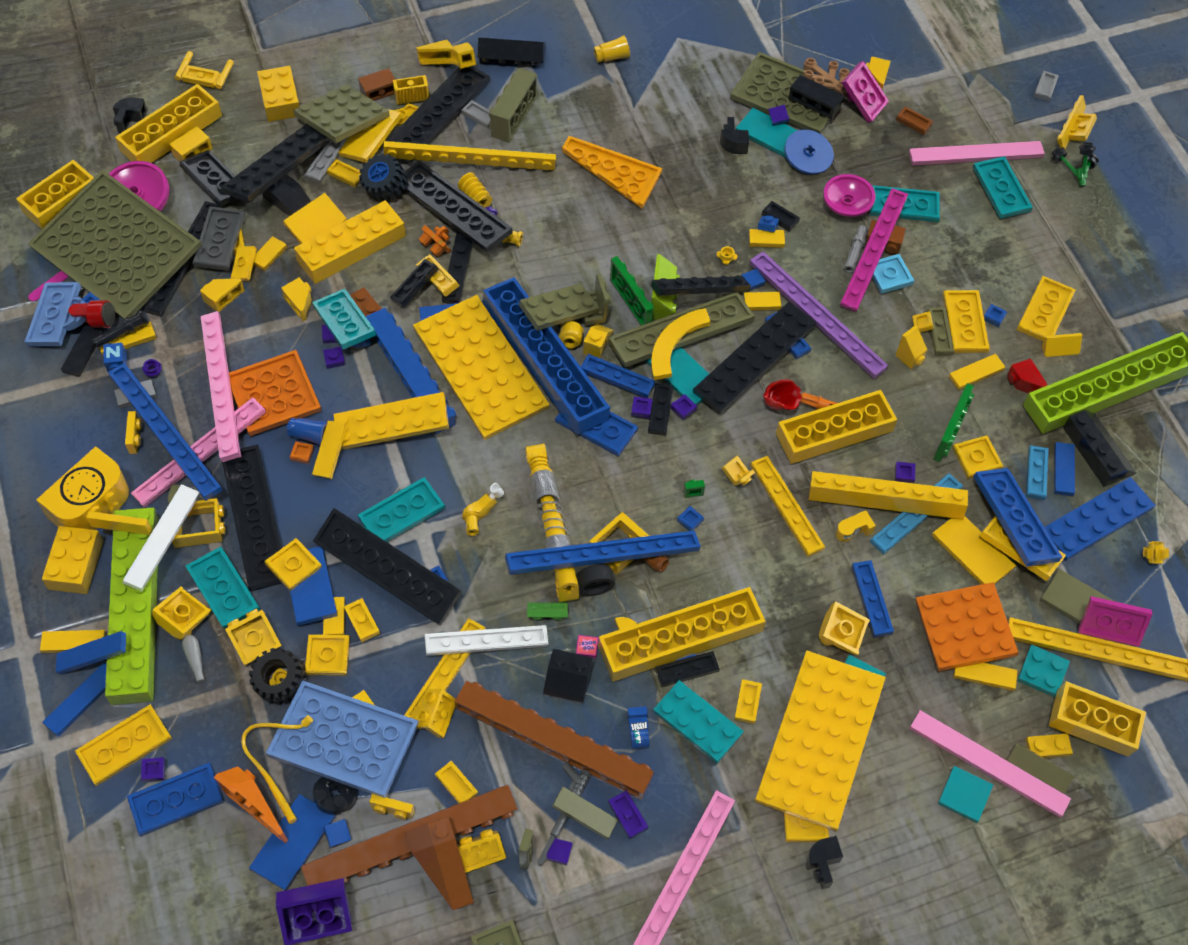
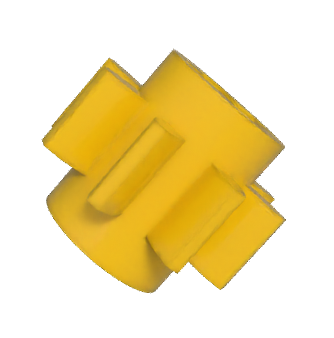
(1156, 552)

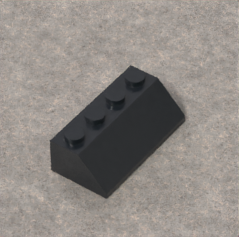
(511, 50)
(1098, 448)

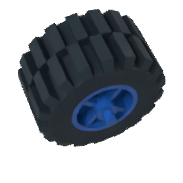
(383, 177)

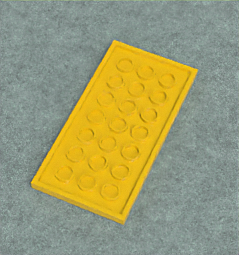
(481, 367)
(820, 740)

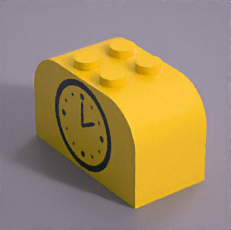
(88, 486)

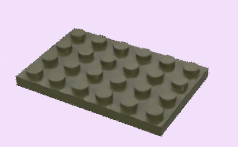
(768, 86)

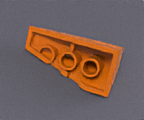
(243, 790)

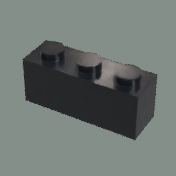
(815, 97)

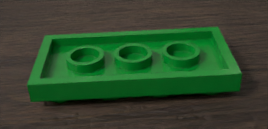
(630, 292)
(955, 423)

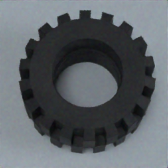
(266, 666)

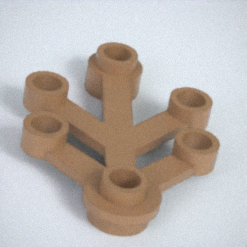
(810, 66)

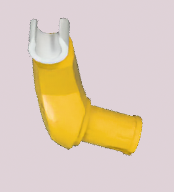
(480, 509)

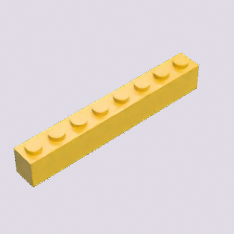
(888, 495)

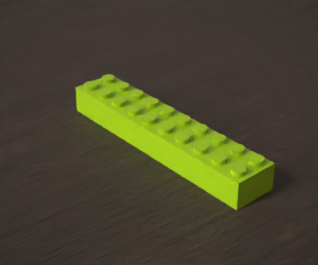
(1109, 382)
(130, 611)

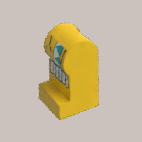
(855, 525)

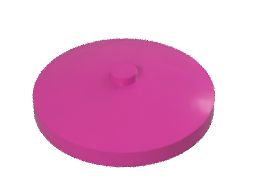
(145, 181)

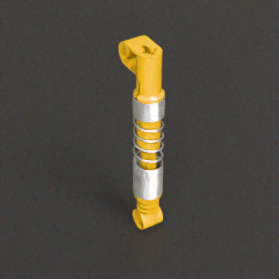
(546, 497)

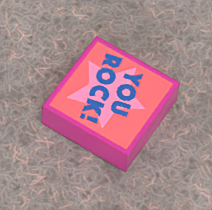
(587, 646)

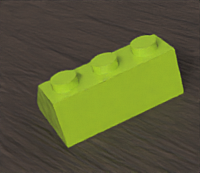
(664, 304)

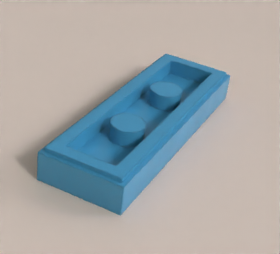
(1037, 472)

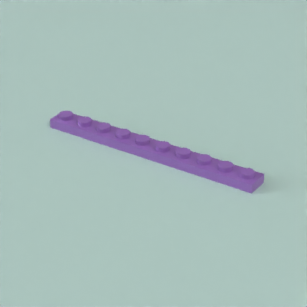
(824, 319)

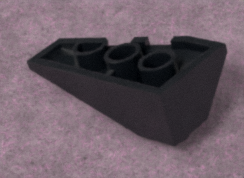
(286, 195)

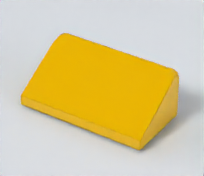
(1062, 345)

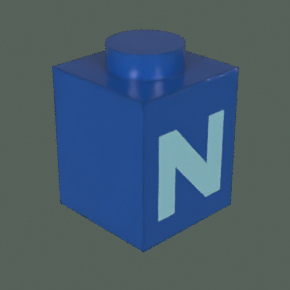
(114, 355)

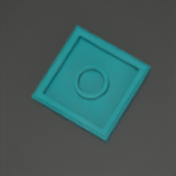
(965, 794)

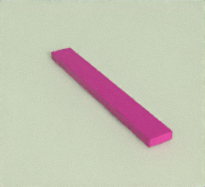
(873, 250)

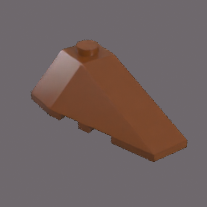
(439, 856)

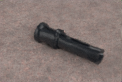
(128, 325)

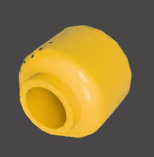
(571, 334)

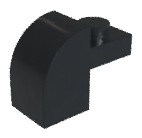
(128, 110)
(734, 140)
(824, 853)

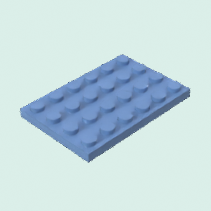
(345, 741)

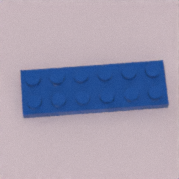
(1017, 517)
(1099, 518)

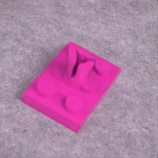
(865, 91)
(1115, 621)

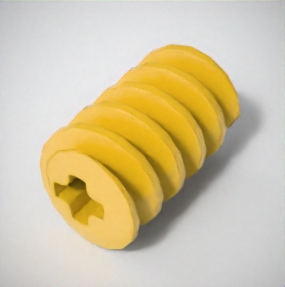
(473, 188)

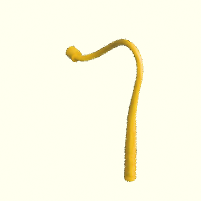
(273, 787)

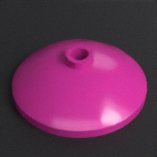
(849, 195)

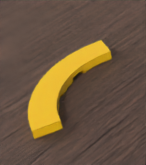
(671, 337)

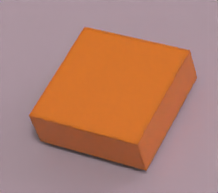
(302, 452)

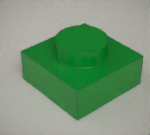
(694, 488)

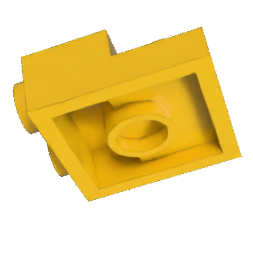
(252, 636)

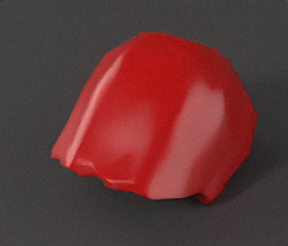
(782, 395)

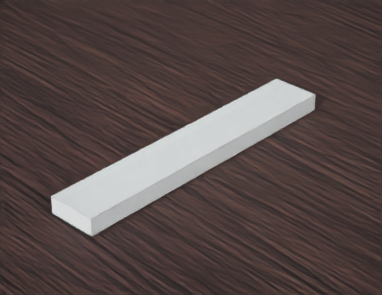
(161, 538)
(486, 640)

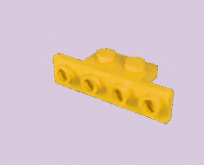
(1078, 124)

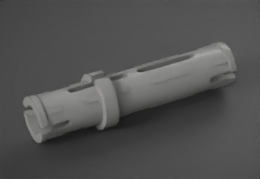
(858, 243)

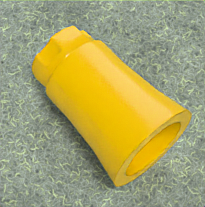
(612, 50)

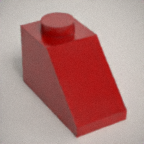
(1026, 376)

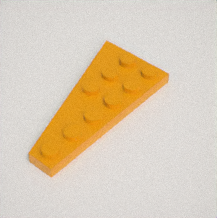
(623, 173)

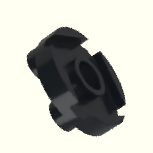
(329, 804)

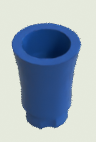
(306, 429)

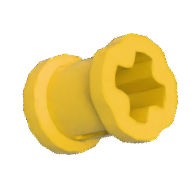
(514, 238)

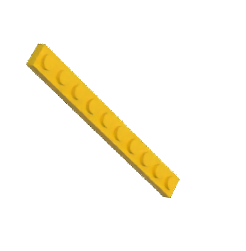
(467, 155)
(1099, 649)

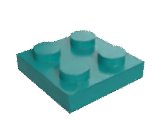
(1043, 670)

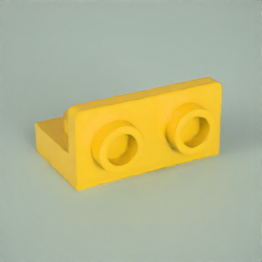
(436, 712)
(481, 850)

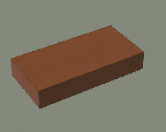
(914, 120)

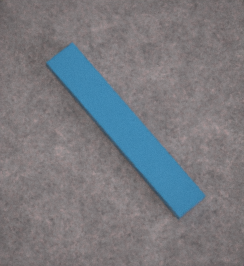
(906, 522)

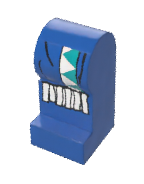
(638, 727)

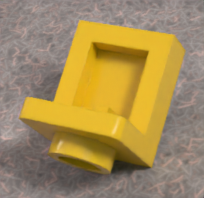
(737, 471)

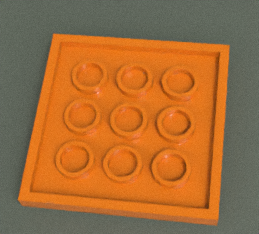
(279, 387)
(966, 626)

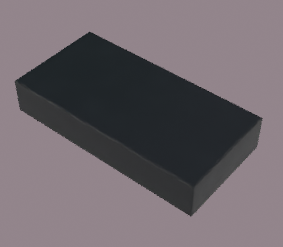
(786, 218)

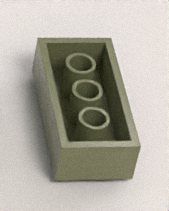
(513, 105)

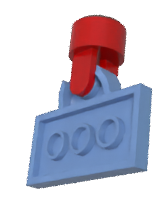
(63, 310)

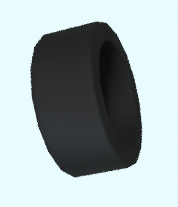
(595, 580)

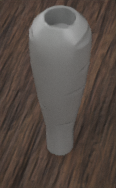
(193, 654)

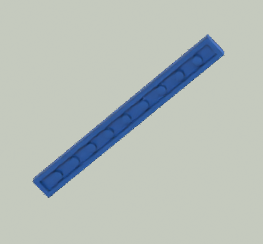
(165, 432)
(601, 552)

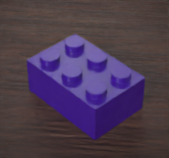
(313, 911)

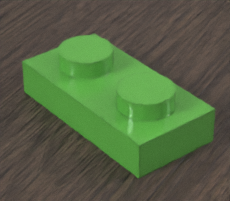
(538, 610)

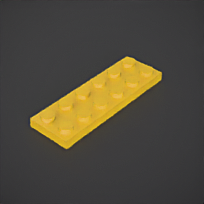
(394, 420)

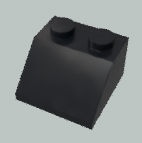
(568, 676)

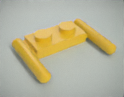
(201, 75)

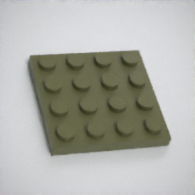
(341, 113)

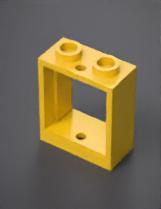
(203, 507)
(629, 527)

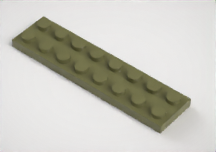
(638, 343)

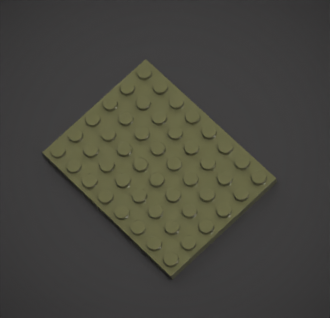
(115, 244)

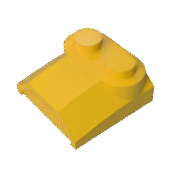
(180, 613)
(843, 628)

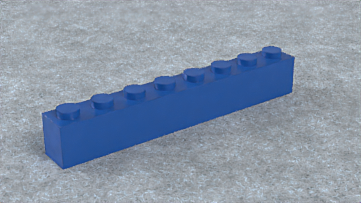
(403, 359)

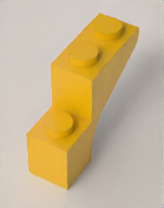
(444, 53)

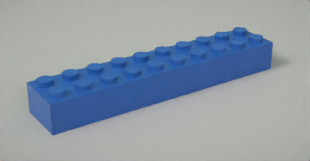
(547, 359)

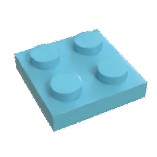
(892, 274)

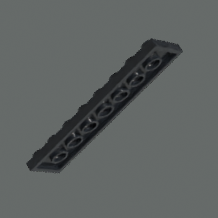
(441, 107)
(275, 164)
(455, 207)
(754, 357)
(253, 515)
(387, 566)

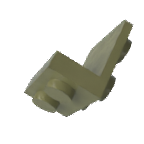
(602, 299)

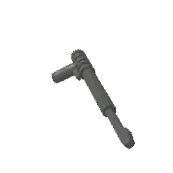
(577, 787)

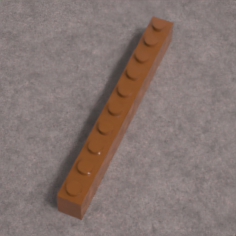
(554, 739)
(394, 843)

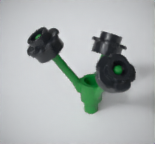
(1089, 161)

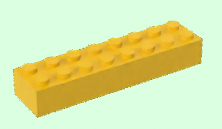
(681, 634)

